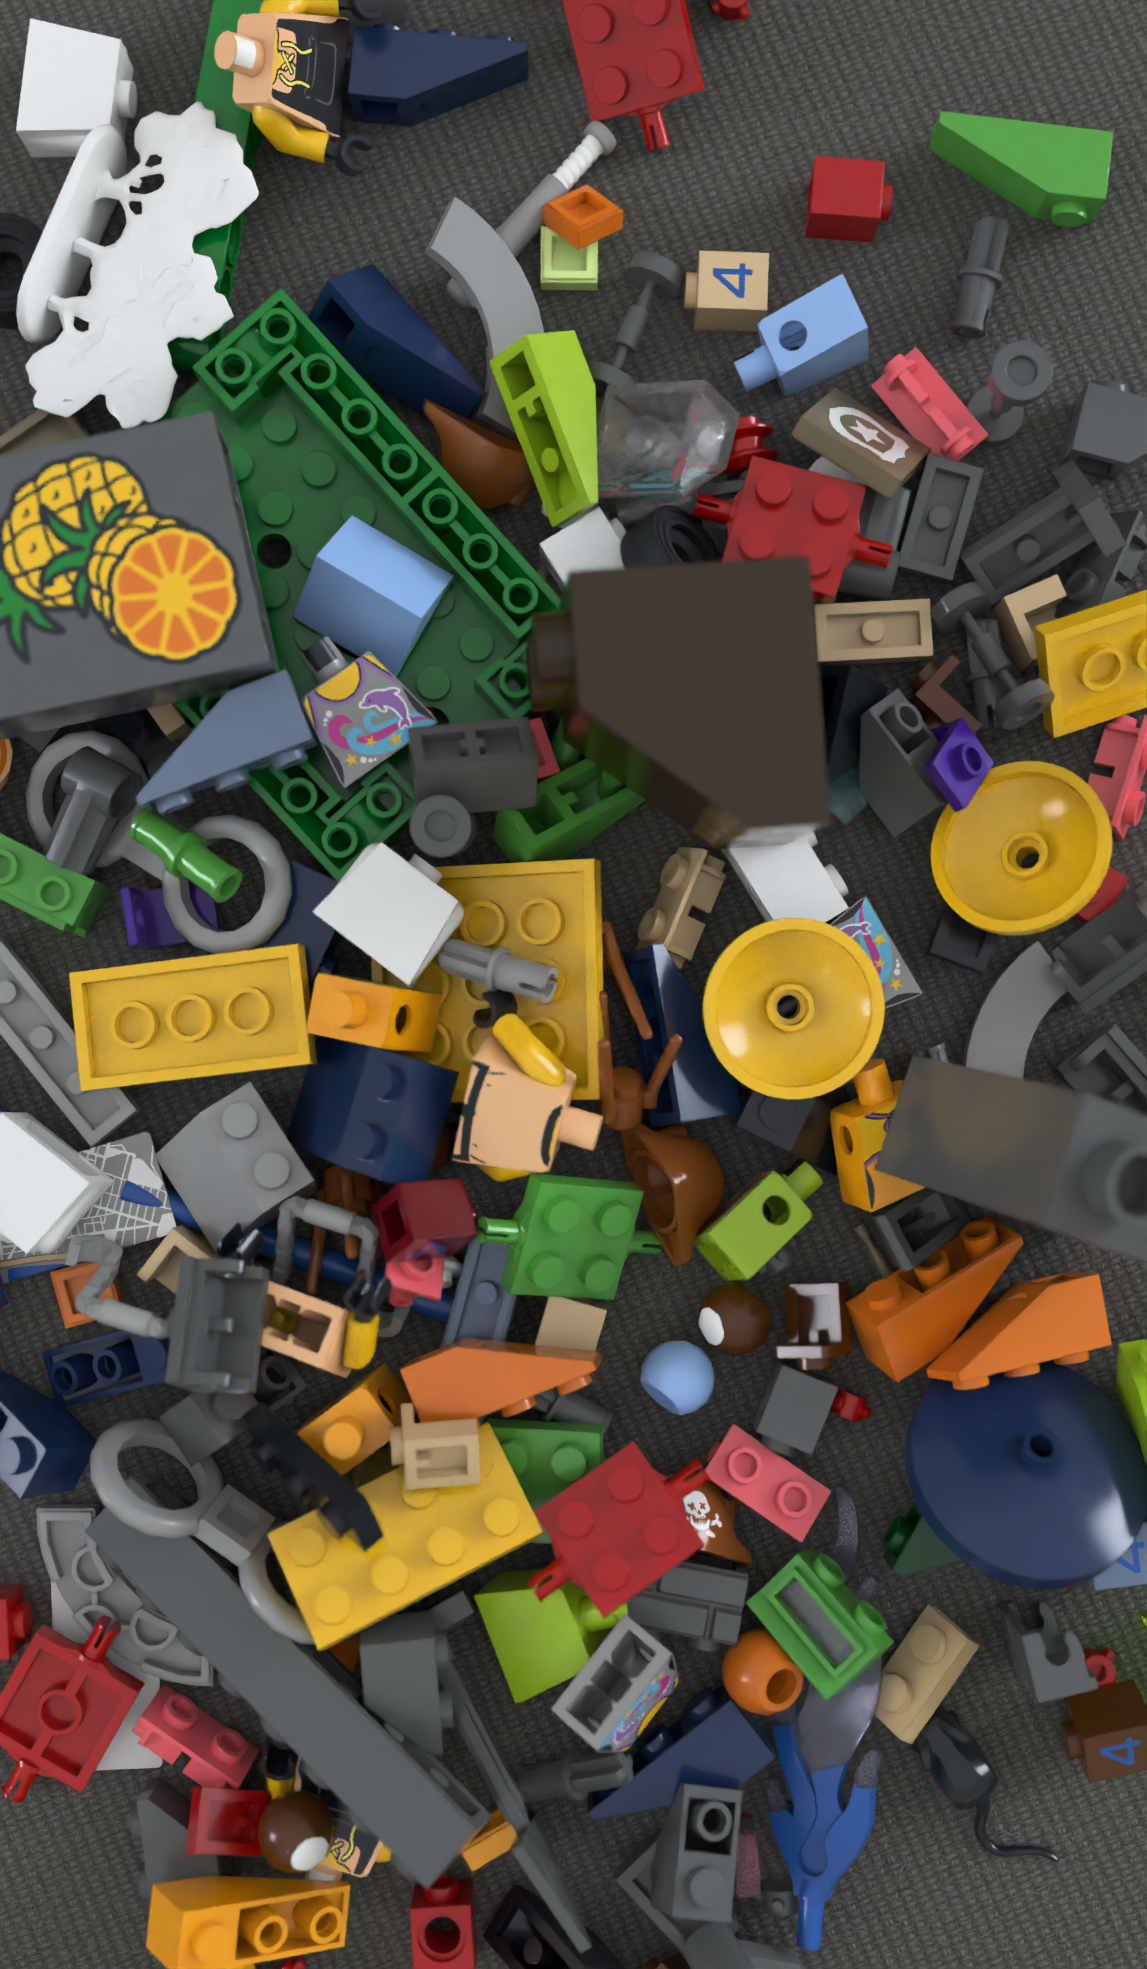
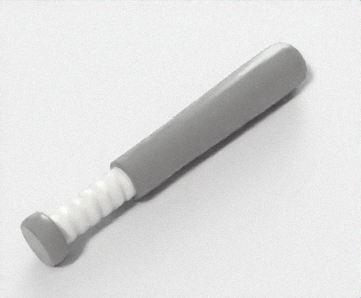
(528, 216)

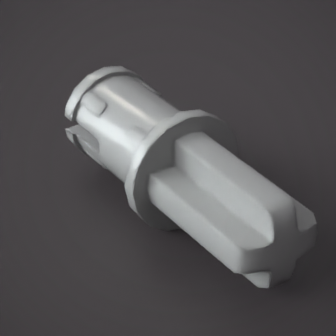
(499, 970)

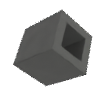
(793, 1408)

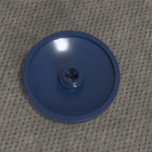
(1028, 1476)

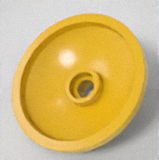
(1015, 814)
(835, 1015)

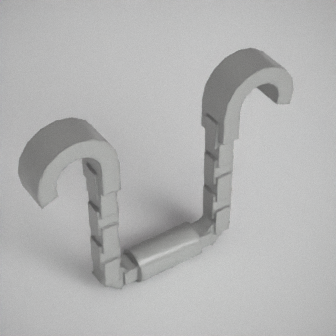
(340, 1221)
(110, 1312)

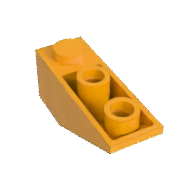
(244, 1920)

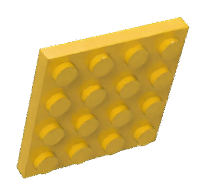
(542, 915)

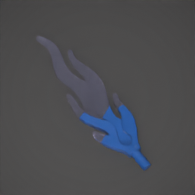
(815, 1749)

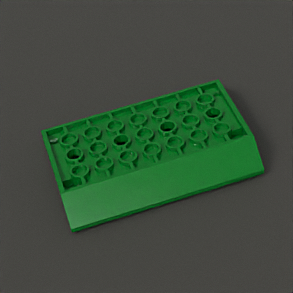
(306, 457)

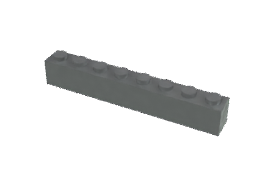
(299, 1692)

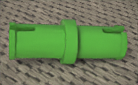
(186, 855)

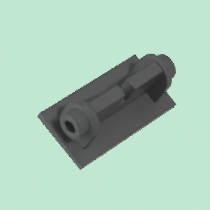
(1094, 574)

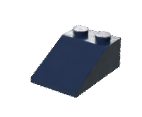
(372, 1110)

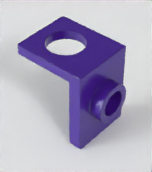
(957, 763)
(149, 922)

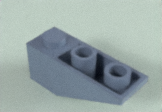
(241, 733)

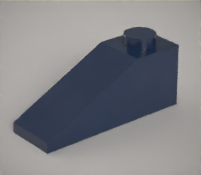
(697, 1081)

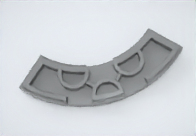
(494, 286)
(1012, 1013)
(98, 1590)

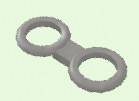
(175, 890)
(218, 1518)

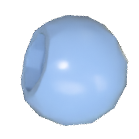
(678, 1376)

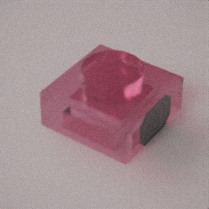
(747, 1862)

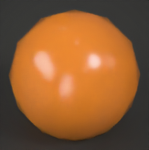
(758, 1674)

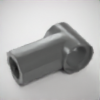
(881, 521)
(96, 797)
(718, 1948)

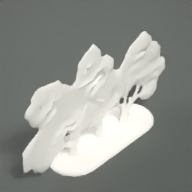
(143, 284)

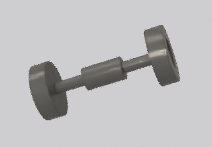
(655, 277)
(1015, 379)
(959, 610)
(443, 826)

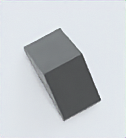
(917, 1226)

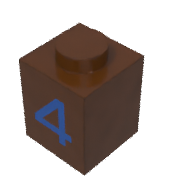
(1106, 1731)

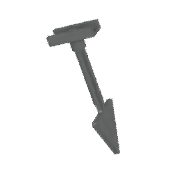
(532, 1844)

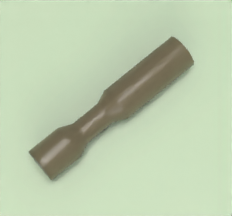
(874, 1252)

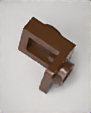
(933, 701)
(816, 1324)

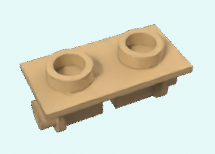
(687, 881)

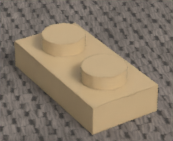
(873, 632)
(922, 1673)

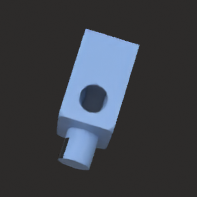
(823, 327)

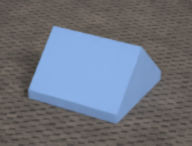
(371, 594)

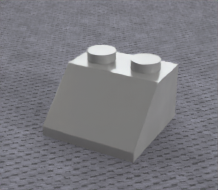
(234, 1165)

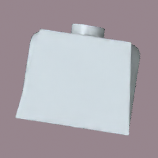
(72, 87)
(393, 910)
(42, 1185)

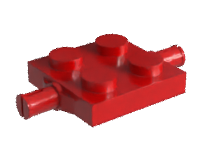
(634, 59)
(795, 515)
(618, 1529)
(63, 1708)

